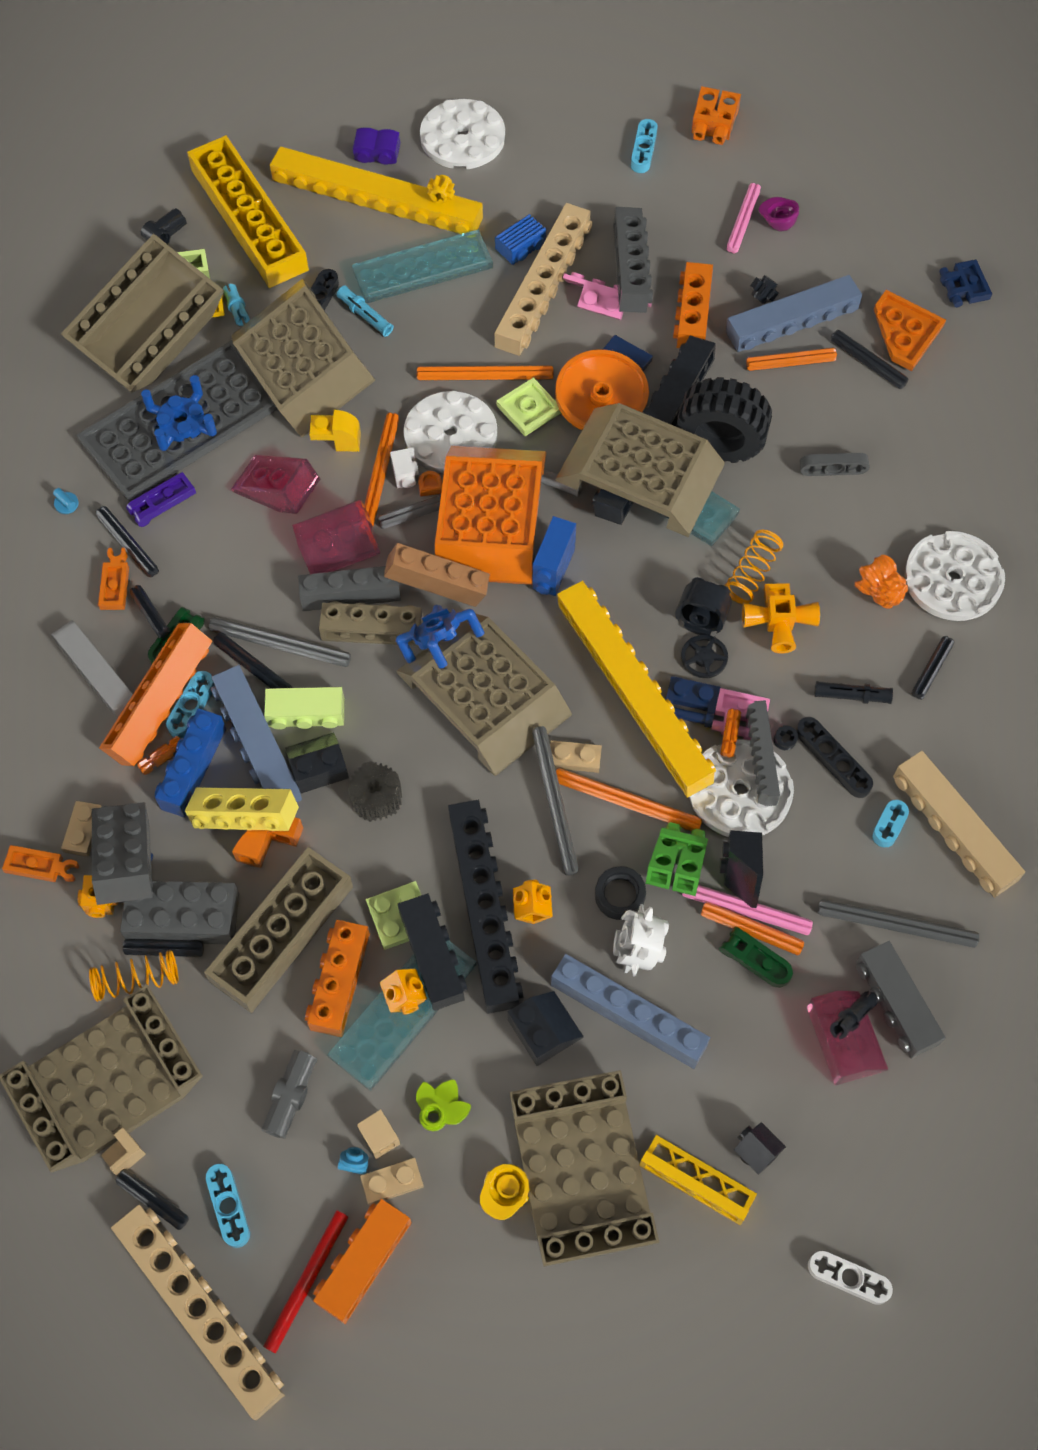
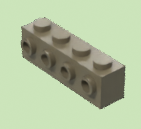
(367, 622)

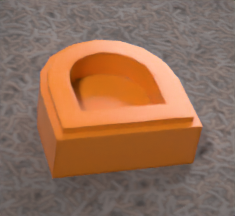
(430, 483)

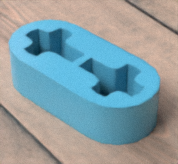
(895, 826)

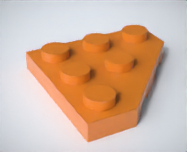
(906, 328)

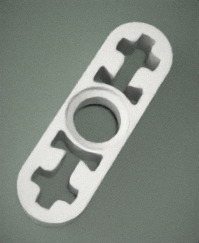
(867, 1294)

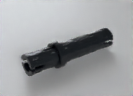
(853, 692)
(850, 1017)

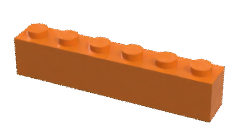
(156, 694)

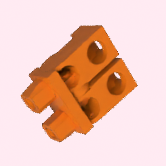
(715, 121)

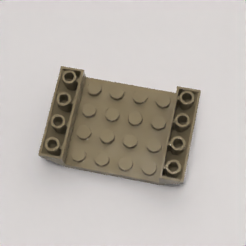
(301, 358)
(645, 463)
(489, 692)
(102, 1082)
(582, 1168)

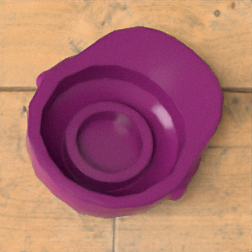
(780, 212)

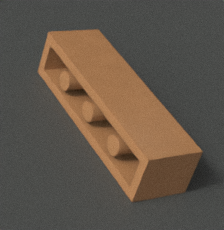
(436, 575)

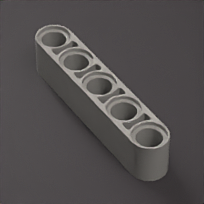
(93, 667)

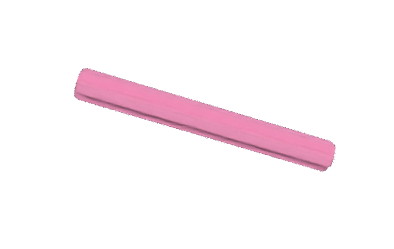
(762, 912)

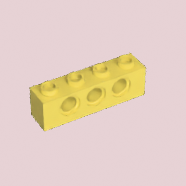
(242, 809)

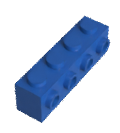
(190, 762)

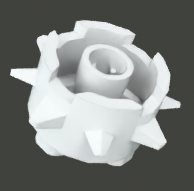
(640, 940)

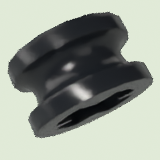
(782, 731)

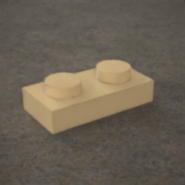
(576, 756)
(79, 831)
(391, 1181)

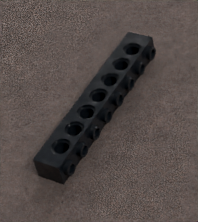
(496, 996)

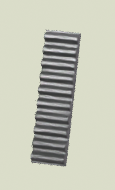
(763, 753)

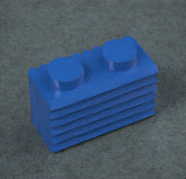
(520, 239)

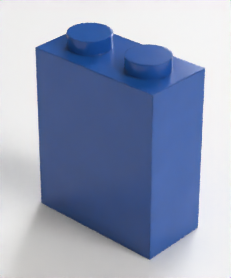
(554, 556)

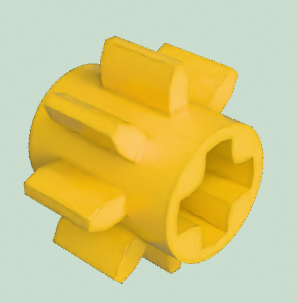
(440, 188)

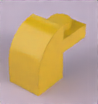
(340, 427)

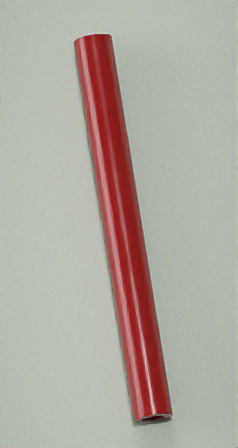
(305, 1282)

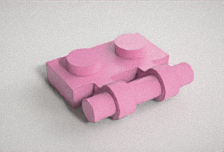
(736, 700)

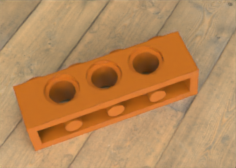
(694, 302)

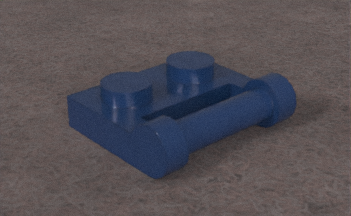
(696, 696)

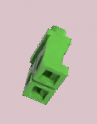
(680, 849)

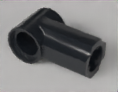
(165, 226)

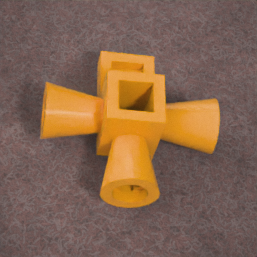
(780, 615)

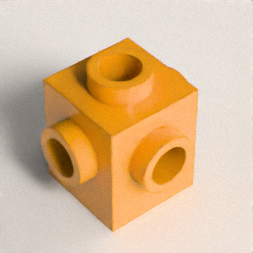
(532, 902)
(88, 903)
(403, 991)

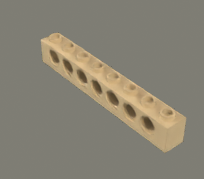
(543, 279)
(129, 1232)

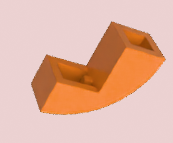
(255, 843)

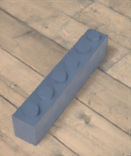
(793, 313)
(252, 731)
(630, 1011)

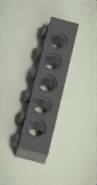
(631, 261)

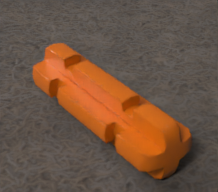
(730, 733)
(158, 756)

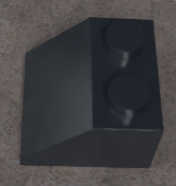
(317, 762)
(743, 865)
(543, 1026)

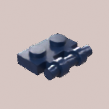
(972, 283)

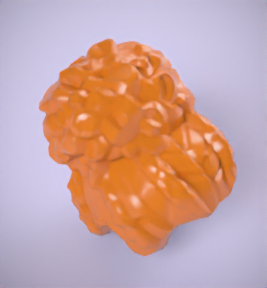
(882, 582)

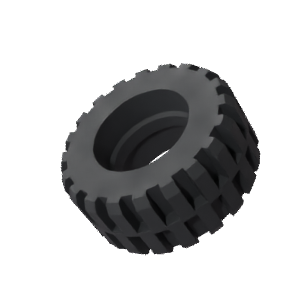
(728, 416)

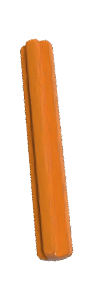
(791, 359)
(753, 928)

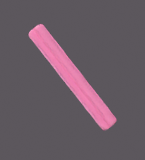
(743, 218)

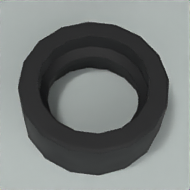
(617, 873)

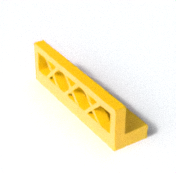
(694, 1185)

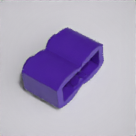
(376, 146)

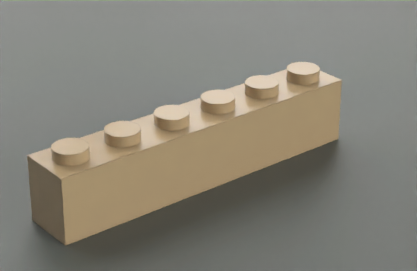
(958, 824)

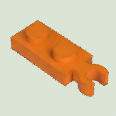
(114, 581)
(38, 864)

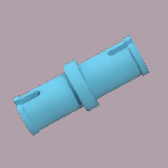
(236, 304)

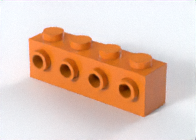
(338, 978)

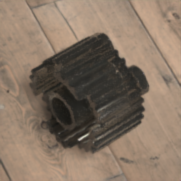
(386, 790)

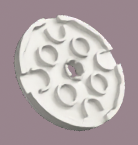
(448, 148)
(443, 411)
(962, 598)
(726, 810)

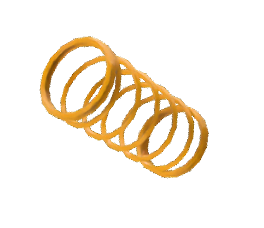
(734, 597)
(98, 993)

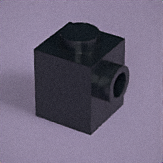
(758, 1147)

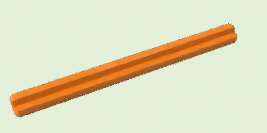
(484, 372)
(381, 465)
(628, 800)

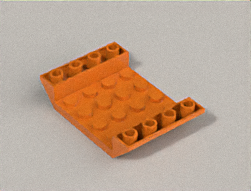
(491, 511)

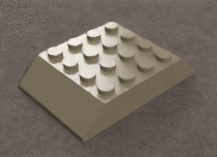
(145, 315)

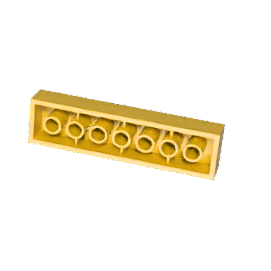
(248, 211)

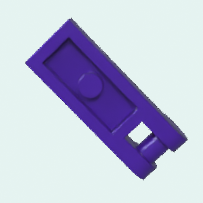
(161, 499)

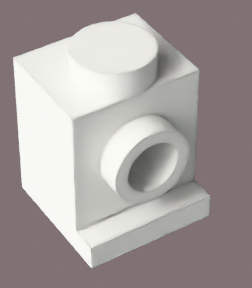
(404, 467)

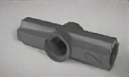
(289, 1094)

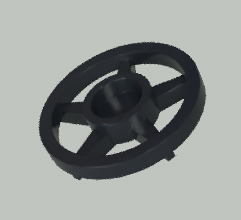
(704, 656)

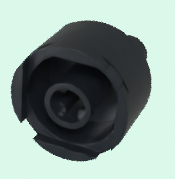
(704, 606)

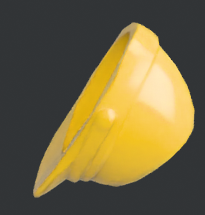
(504, 1191)

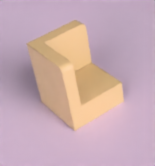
(378, 1134)
(122, 1153)

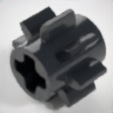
(764, 289)

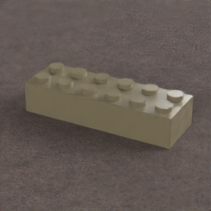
(279, 929)

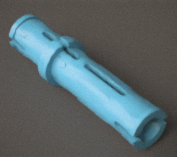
(347, 296)

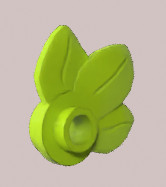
(442, 1102)

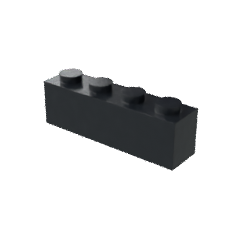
(431, 951)

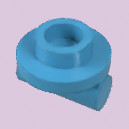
(65, 501)
(354, 1161)

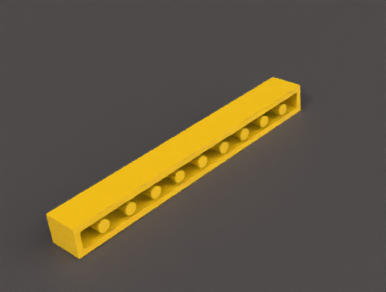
(374, 191)
(636, 689)

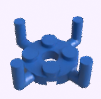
(177, 407)
(437, 626)

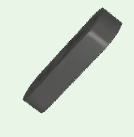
(844, 464)

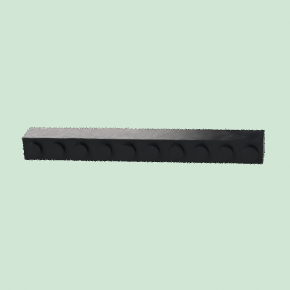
(689, 368)

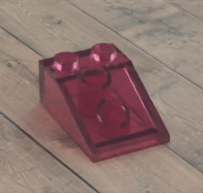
(277, 482)

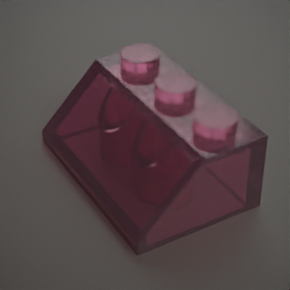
(336, 538)
(858, 1052)

